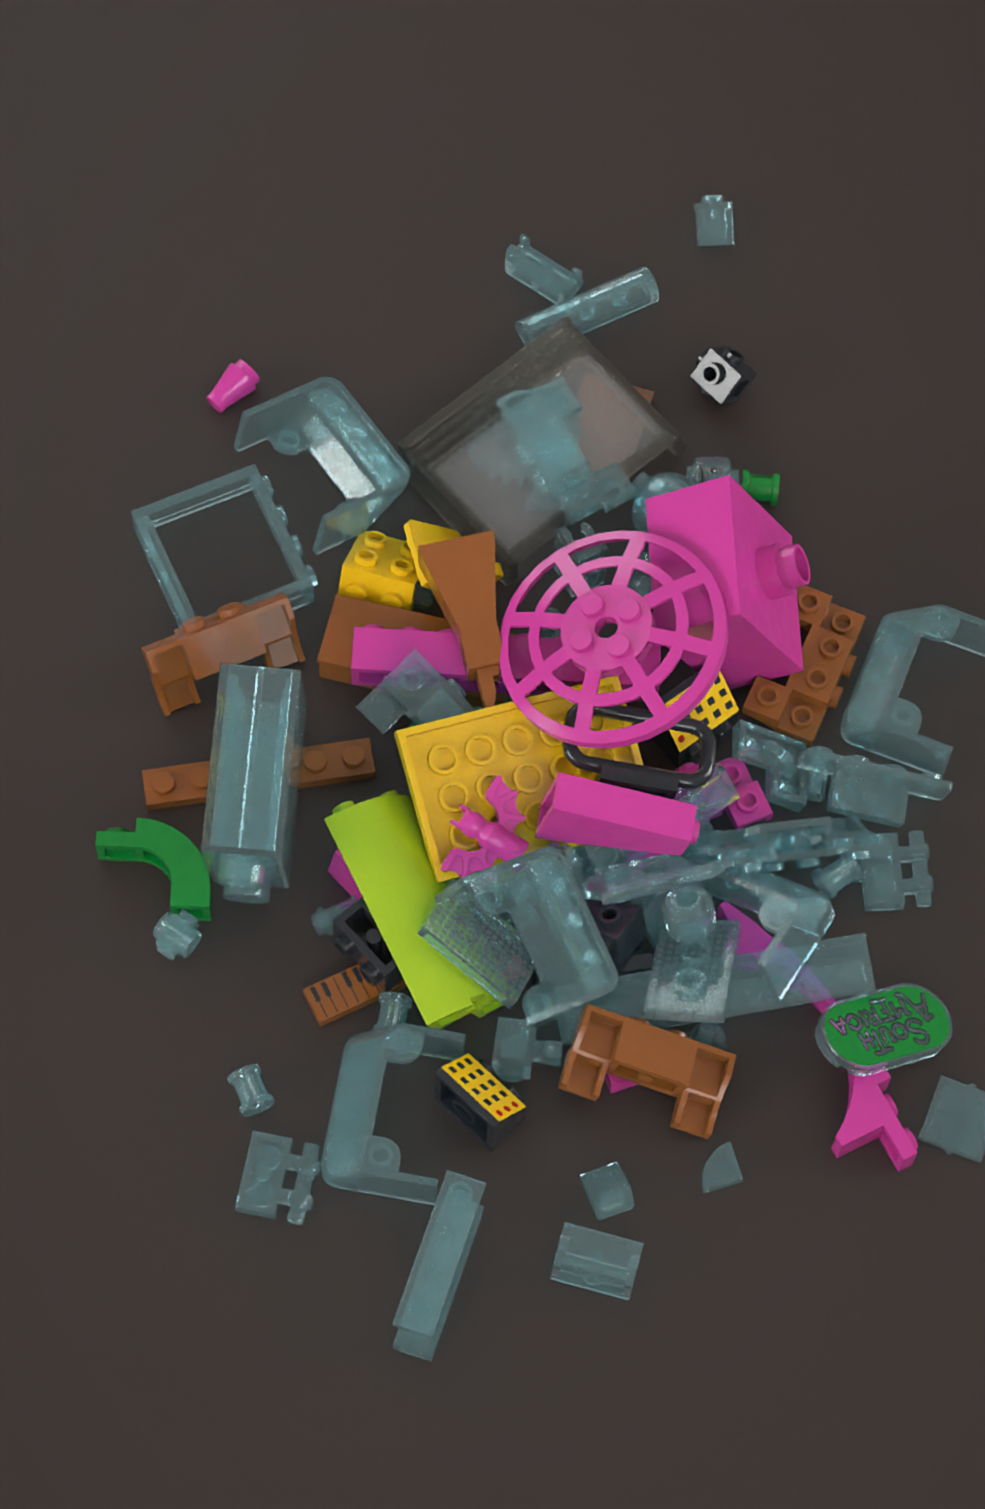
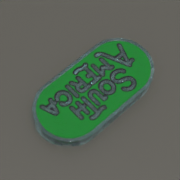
(884, 1029)

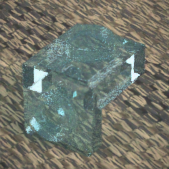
(714, 221)

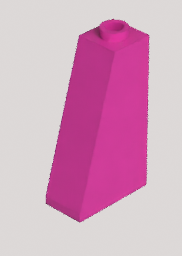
(615, 817)

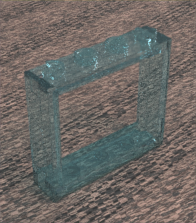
(203, 496)

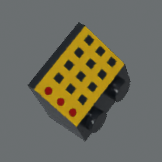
(715, 710)
(479, 1100)

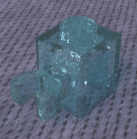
(514, 1057)

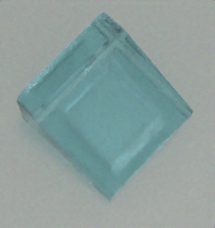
(608, 1190)

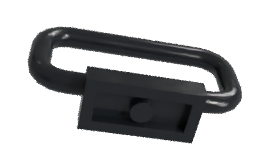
(640, 777)

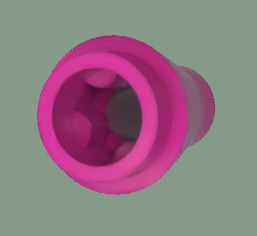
(233, 385)

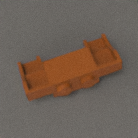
(225, 637)
(826, 656)
(649, 1058)

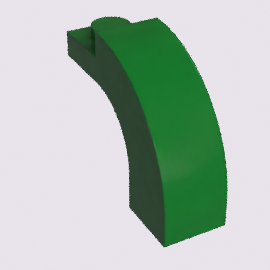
(170, 852)

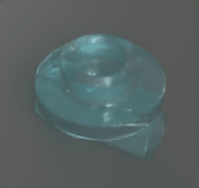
(709, 1034)

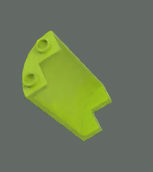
(394, 875)

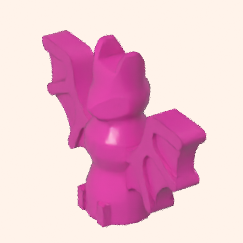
(494, 838)

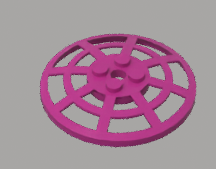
(621, 651)

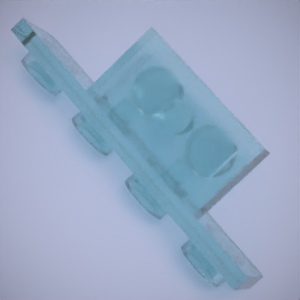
(871, 789)

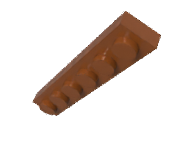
(320, 766)

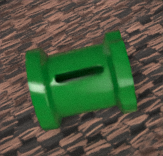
(761, 486)

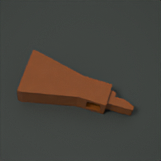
(465, 588)

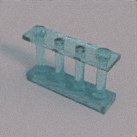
(439, 1266)

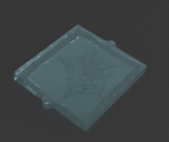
(956, 1119)

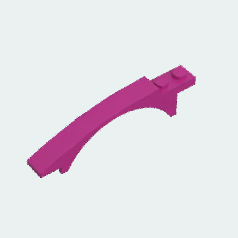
(868, 1111)

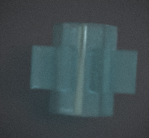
(177, 934)

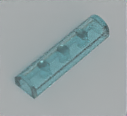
(595, 305)

